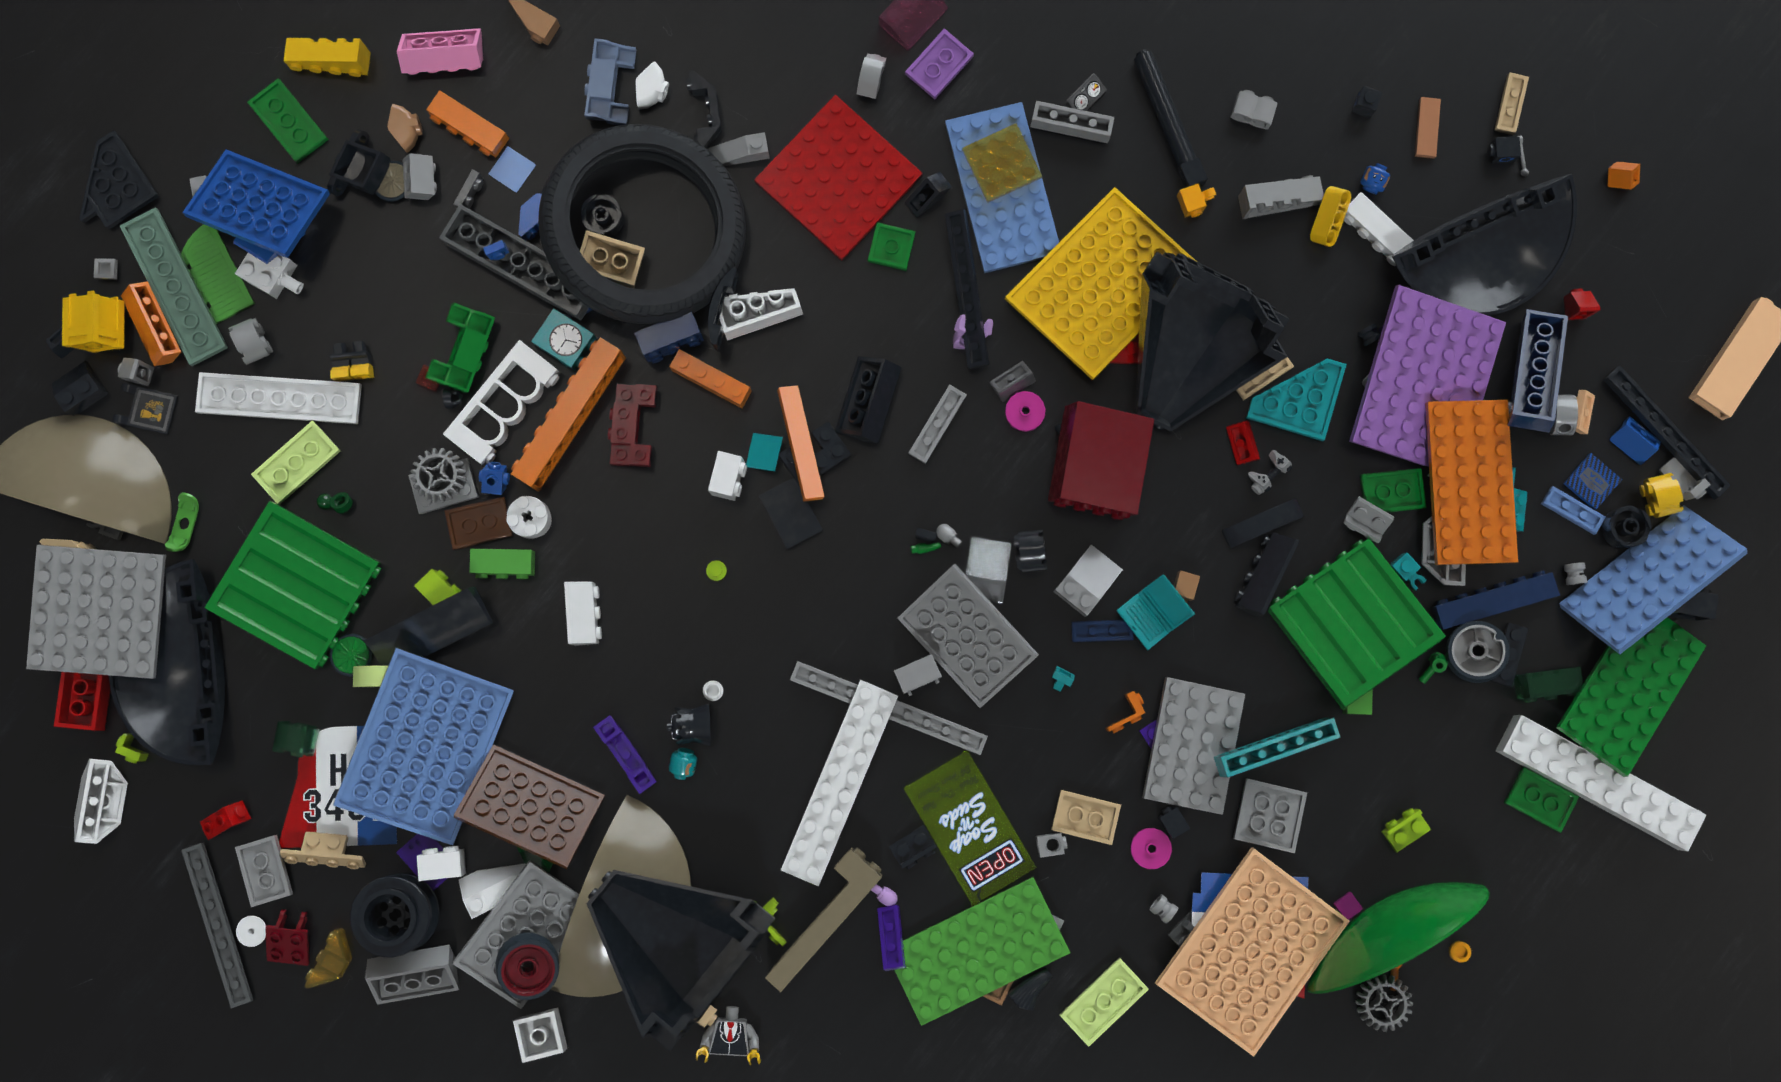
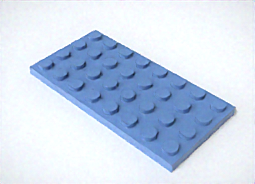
(1017, 225)
(1652, 579)

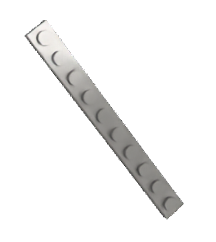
(901, 713)

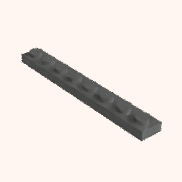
(217, 925)

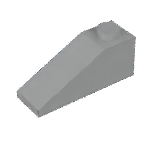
(742, 150)

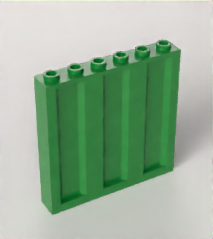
(293, 585)
(1355, 622)

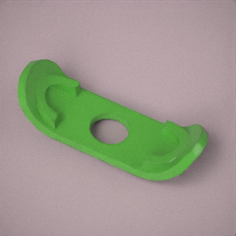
(187, 509)

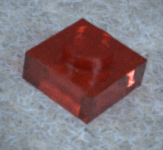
(422, 381)

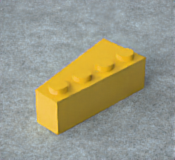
(327, 56)

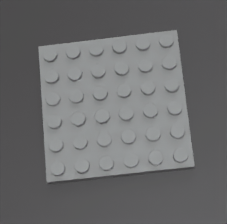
(96, 611)

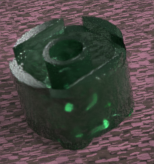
(296, 738)

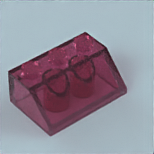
(910, 19)

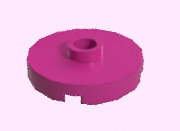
(1022, 421)
(1143, 840)

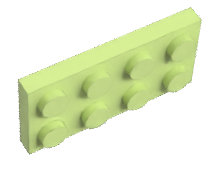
(295, 462)
(1104, 1002)

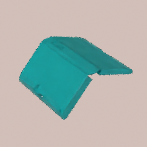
(1155, 611)

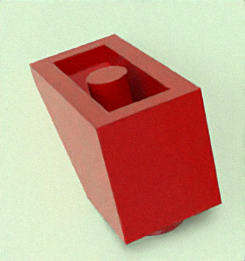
(1580, 304)

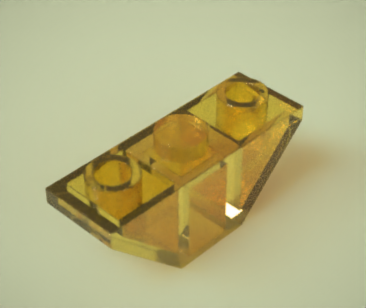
(331, 961)

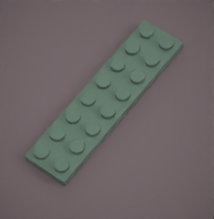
(173, 286)

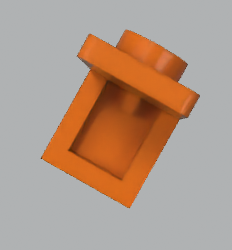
(1135, 702)

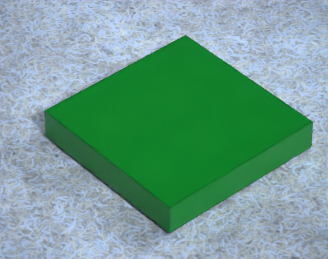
(891, 246)

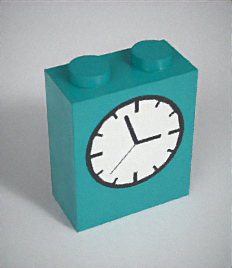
(564, 339)

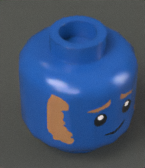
(1375, 179)

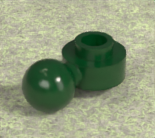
(340, 502)

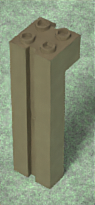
(861, 879)

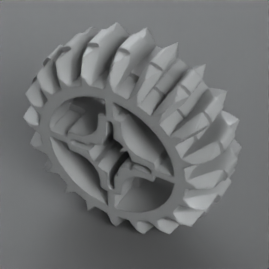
(434, 481)
(1400, 999)

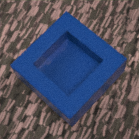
(496, 250)

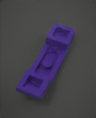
(625, 754)

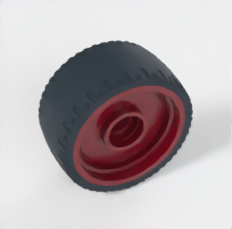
(531, 981)

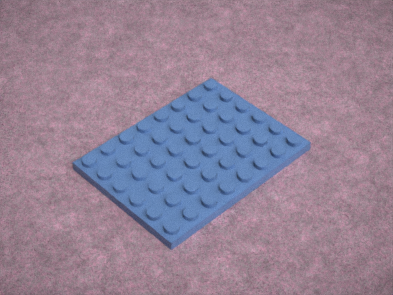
(422, 746)

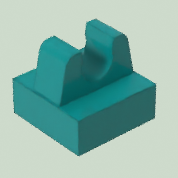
(1062, 677)

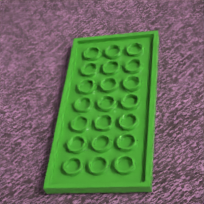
(979, 951)

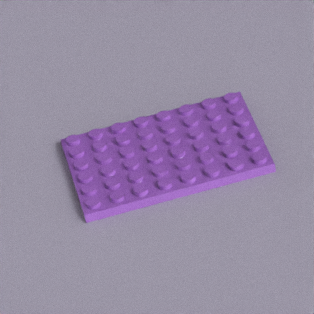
(1423, 356)

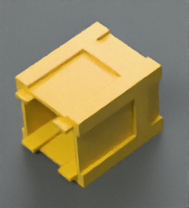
(93, 322)

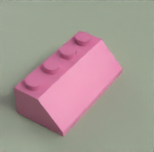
(440, 51)

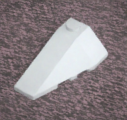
(485, 887)

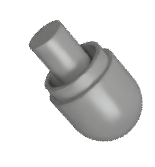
(948, 535)

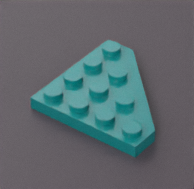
(1302, 402)

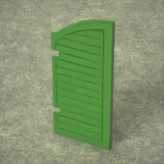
(215, 274)

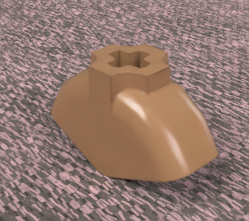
(404, 127)

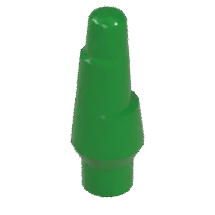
(921, 548)

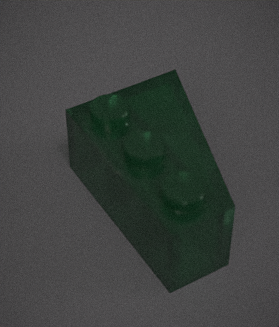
(1548, 684)

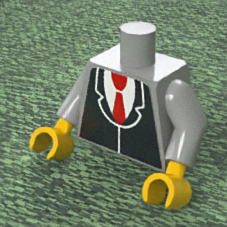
(730, 1037)

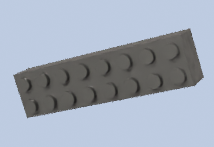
(523, 264)

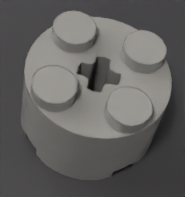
(249, 340)

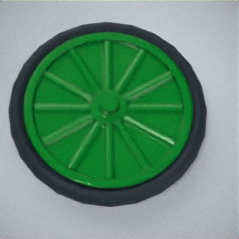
(350, 652)

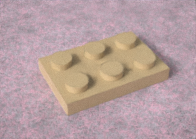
(1086, 817)

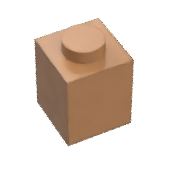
(1186, 585)

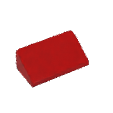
(1243, 442)

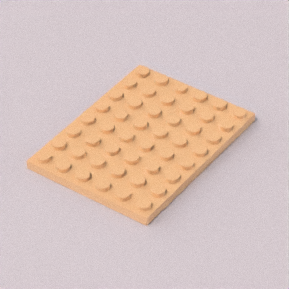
(1252, 951)

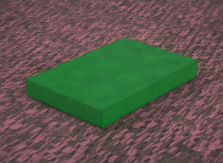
(1394, 490)
(1541, 799)

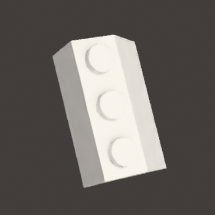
(582, 613)

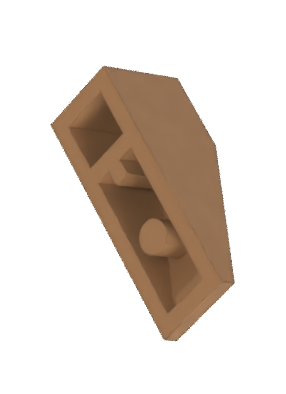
(537, 22)

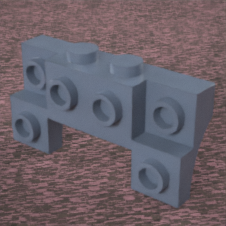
(602, 81)

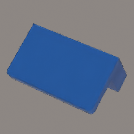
(1635, 441)

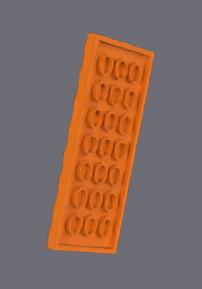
(1471, 482)

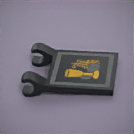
(150, 409)

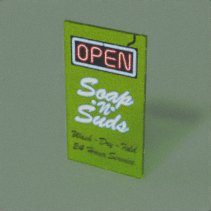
(970, 828)

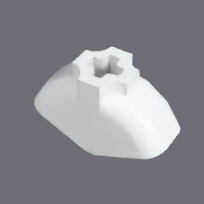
(651, 87)

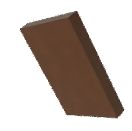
(478, 523)

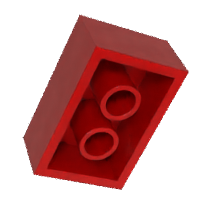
(82, 701)

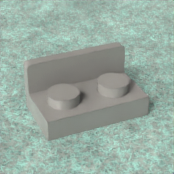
(1368, 519)

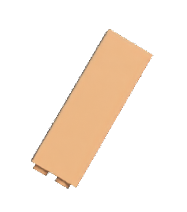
(1740, 360)

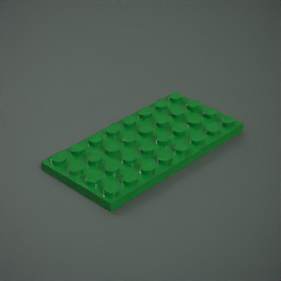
(1630, 695)

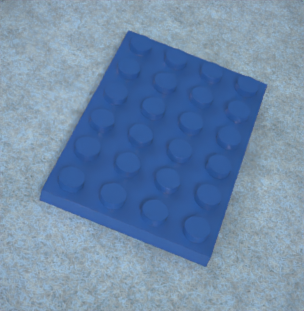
(256, 203)

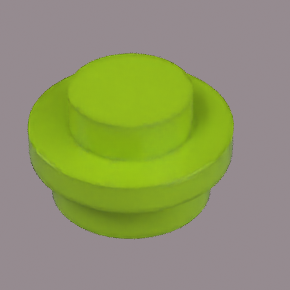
(716, 570)

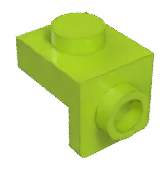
(131, 754)

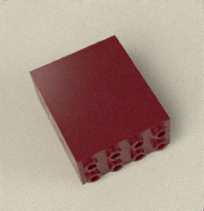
(1101, 460)

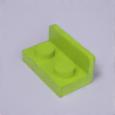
(1406, 829)

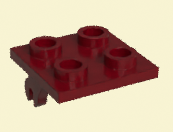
(288, 944)

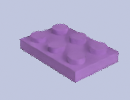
(939, 63)

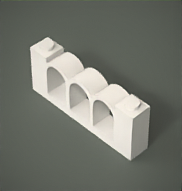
(531, 362)

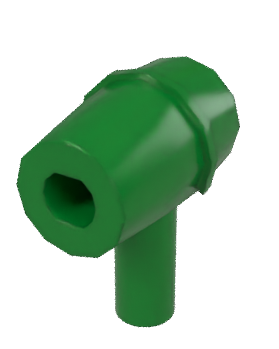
(1437, 662)

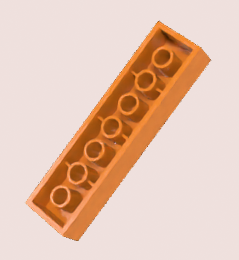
(568, 414)

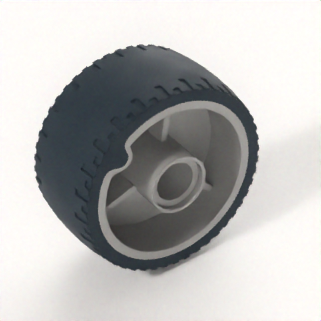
(1477, 668)

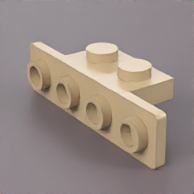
(323, 849)

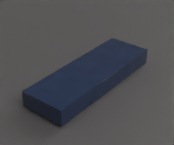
(1100, 631)

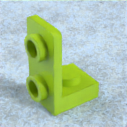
(771, 908)

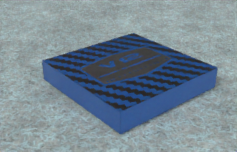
(1592, 481)

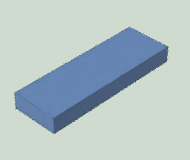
(1573, 510)

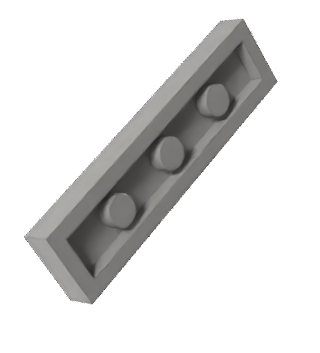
(937, 424)

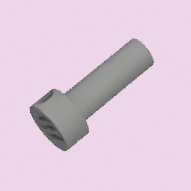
(1566, 415)

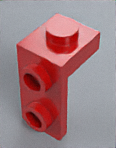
(224, 819)

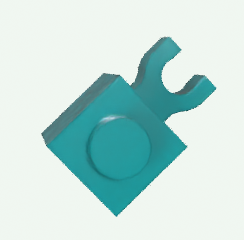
(1406, 569)

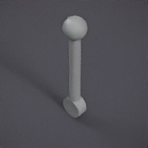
(1524, 172)

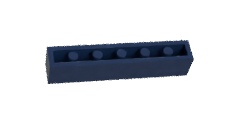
(1494, 601)

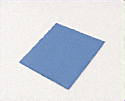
(512, 169)

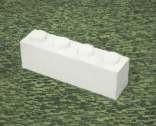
(1376, 227)

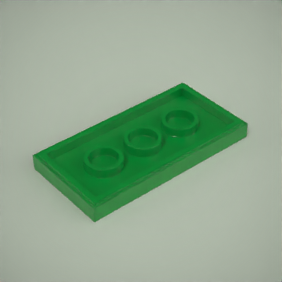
(287, 120)

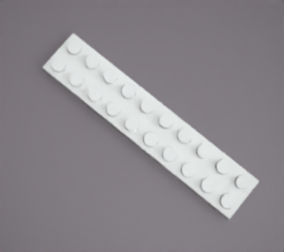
(839, 782)

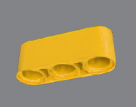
(1330, 216)

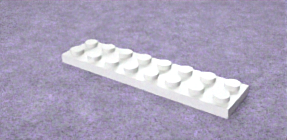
(278, 398)

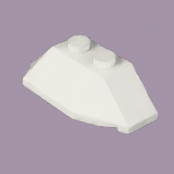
(99, 801)

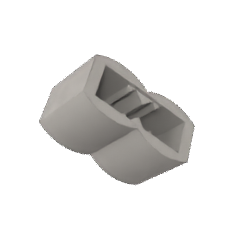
(1254, 109)

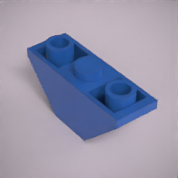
(529, 218)

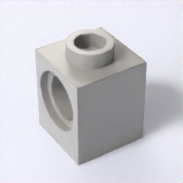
(1042, 840)

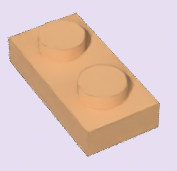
(1585, 406)

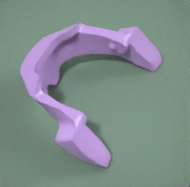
(958, 341)

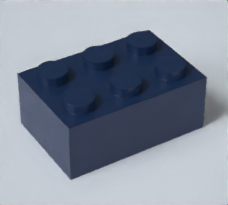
(669, 337)

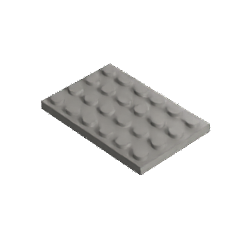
(967, 636)
(1189, 731)
(531, 904)

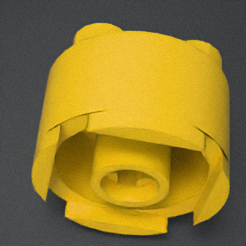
(1662, 495)

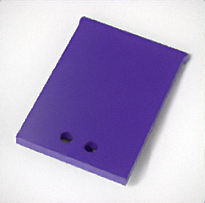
(409, 855)

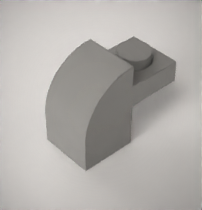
(871, 75)

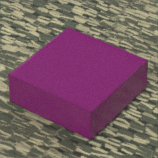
(1348, 905)

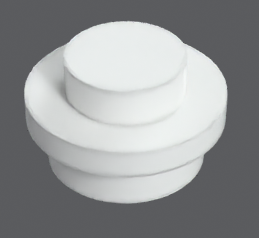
(713, 690)

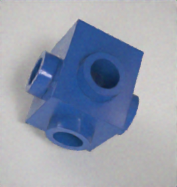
(494, 478)

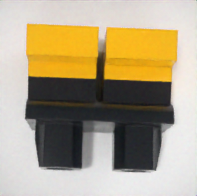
(351, 365)

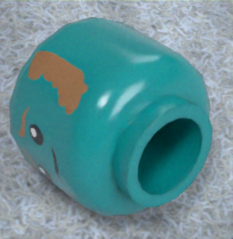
(683, 763)

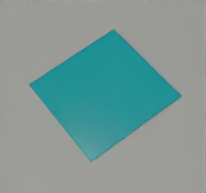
(764, 452)

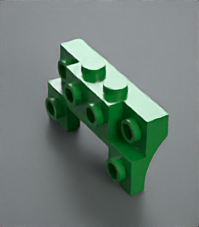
(467, 350)

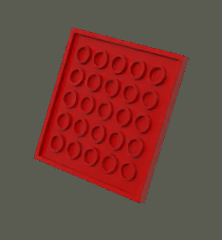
(838, 177)

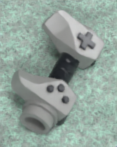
(1262, 482)

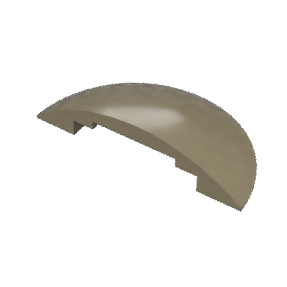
(90, 473)
(634, 844)

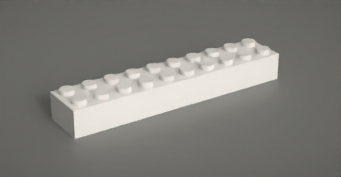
(1599, 784)

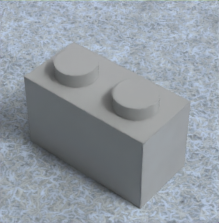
(419, 176)

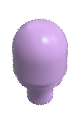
(885, 895)

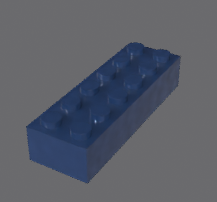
(1538, 371)

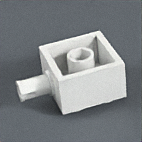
(269, 277)

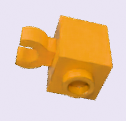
(1193, 200)

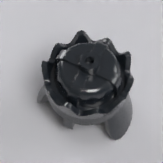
(691, 725)

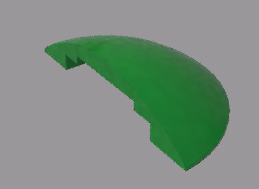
(1396, 932)

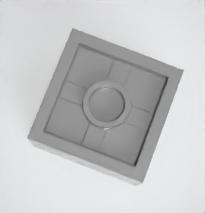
(917, 674)

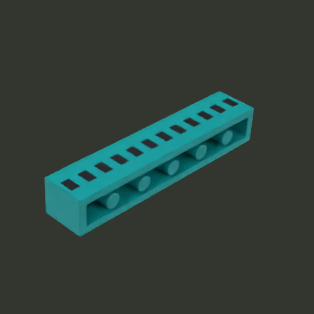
(1276, 747)

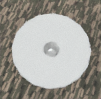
(251, 931)

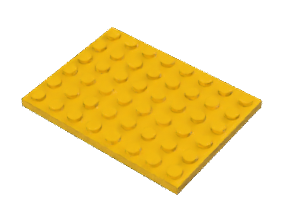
(1090, 283)

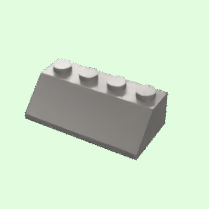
(412, 974)

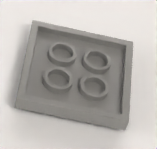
(1270, 815)

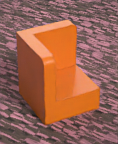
(1623, 175)

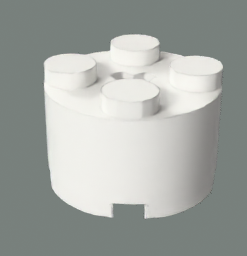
(529, 506)

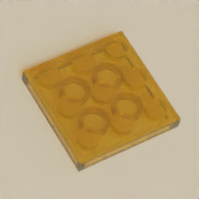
(1001, 163)

